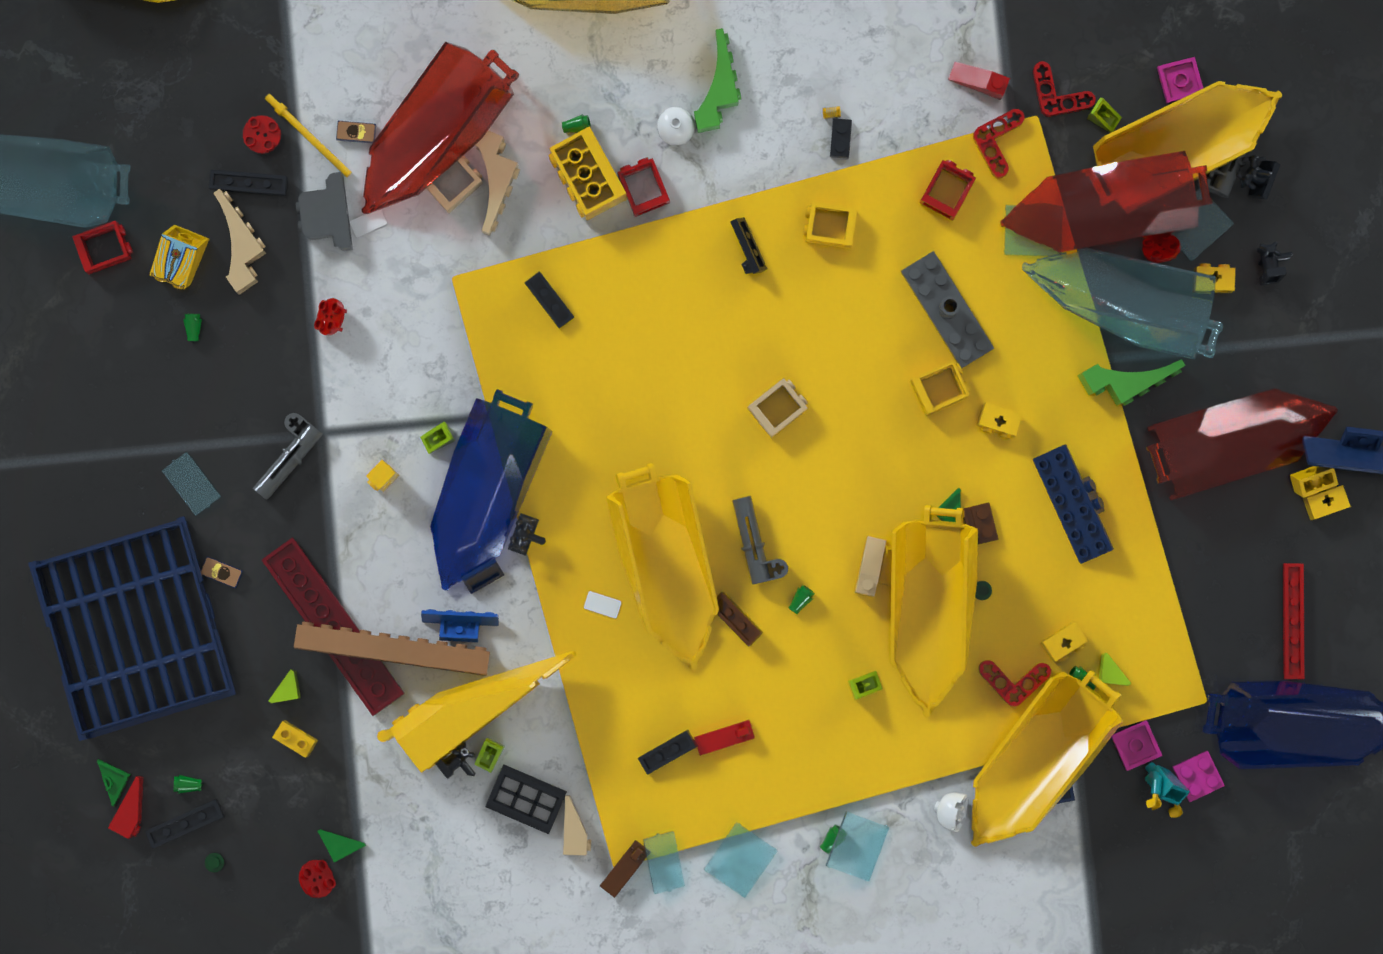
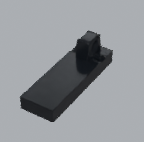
(754, 262)
(549, 299)
(667, 752)

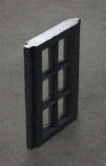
(530, 781)

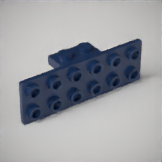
(1356, 451)
(1075, 503)

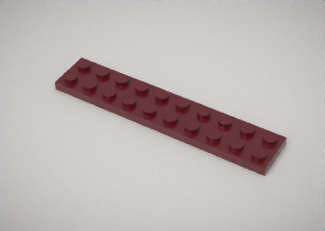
(320, 606)

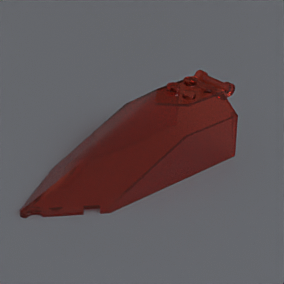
(436, 124)
(1112, 203)
(1236, 439)

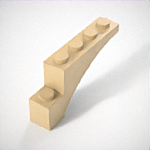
(500, 176)
(244, 246)

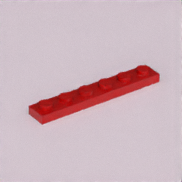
(1293, 620)

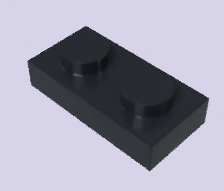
(840, 138)

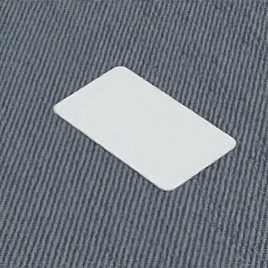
(368, 223)
(602, 604)

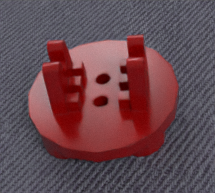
(259, 143)
(1161, 248)
(330, 316)
(312, 871)

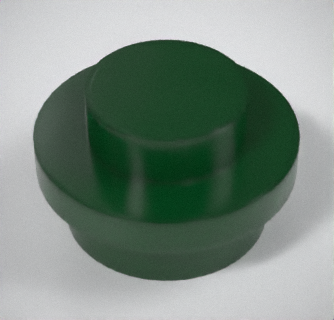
(983, 590)
(214, 862)

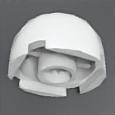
(675, 126)
(951, 810)

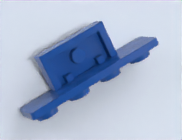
(459, 625)

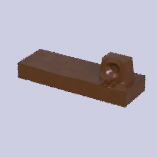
(737, 620)
(624, 869)

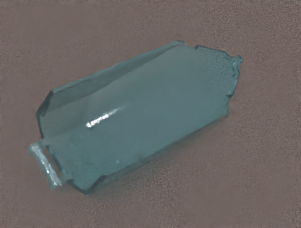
(59, 180)
(1133, 299)

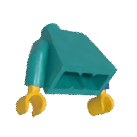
(1167, 787)

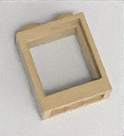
(450, 206)
(763, 421)

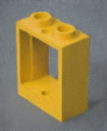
(810, 213)
(922, 395)

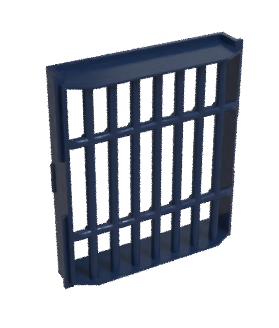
(67, 678)

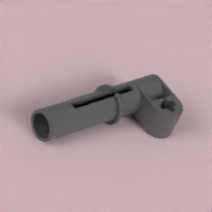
(1225, 179)
(306, 439)
(757, 568)

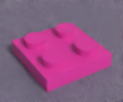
(1179, 79)
(1136, 745)
(1199, 775)

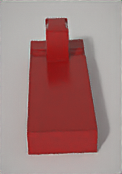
(724, 737)

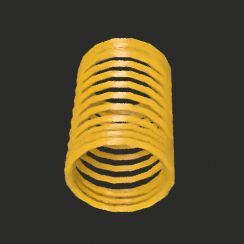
(826, 114)

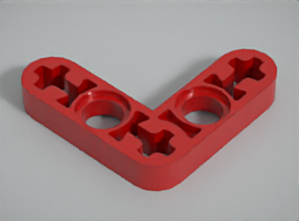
(1052, 98)
(990, 140)
(1010, 687)

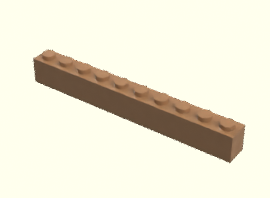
(392, 650)

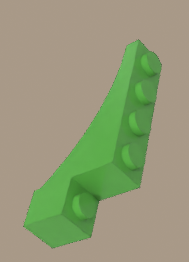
(722, 91)
(1125, 385)

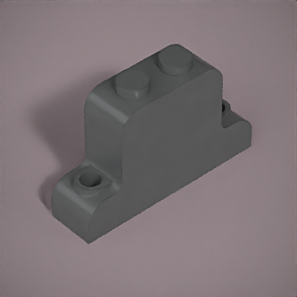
(326, 213)

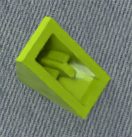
(1104, 116)
(437, 438)
(1110, 672)
(865, 685)
(287, 689)
(489, 754)

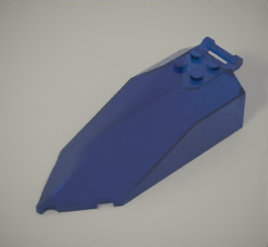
(485, 485)
(1295, 725)

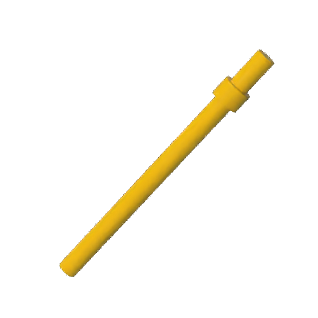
(282, 110)

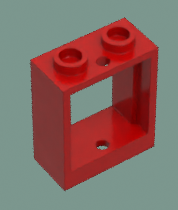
(652, 204)
(938, 206)
(83, 252)

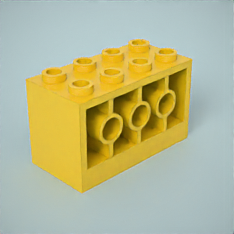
(595, 164)

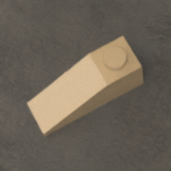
(870, 566)
(575, 835)

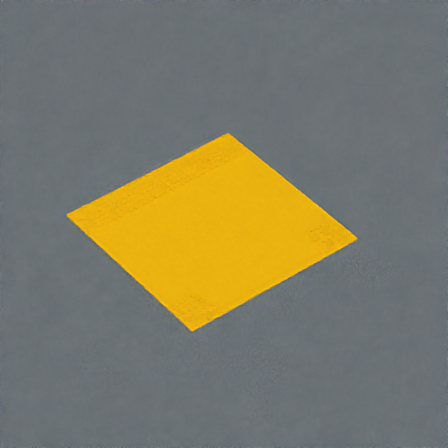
(662, 374)

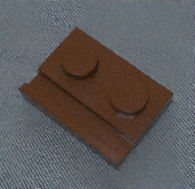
(982, 519)

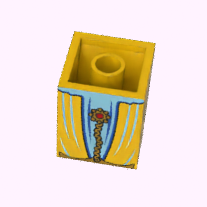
(178, 256)

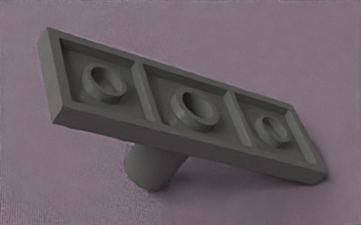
(957, 328)

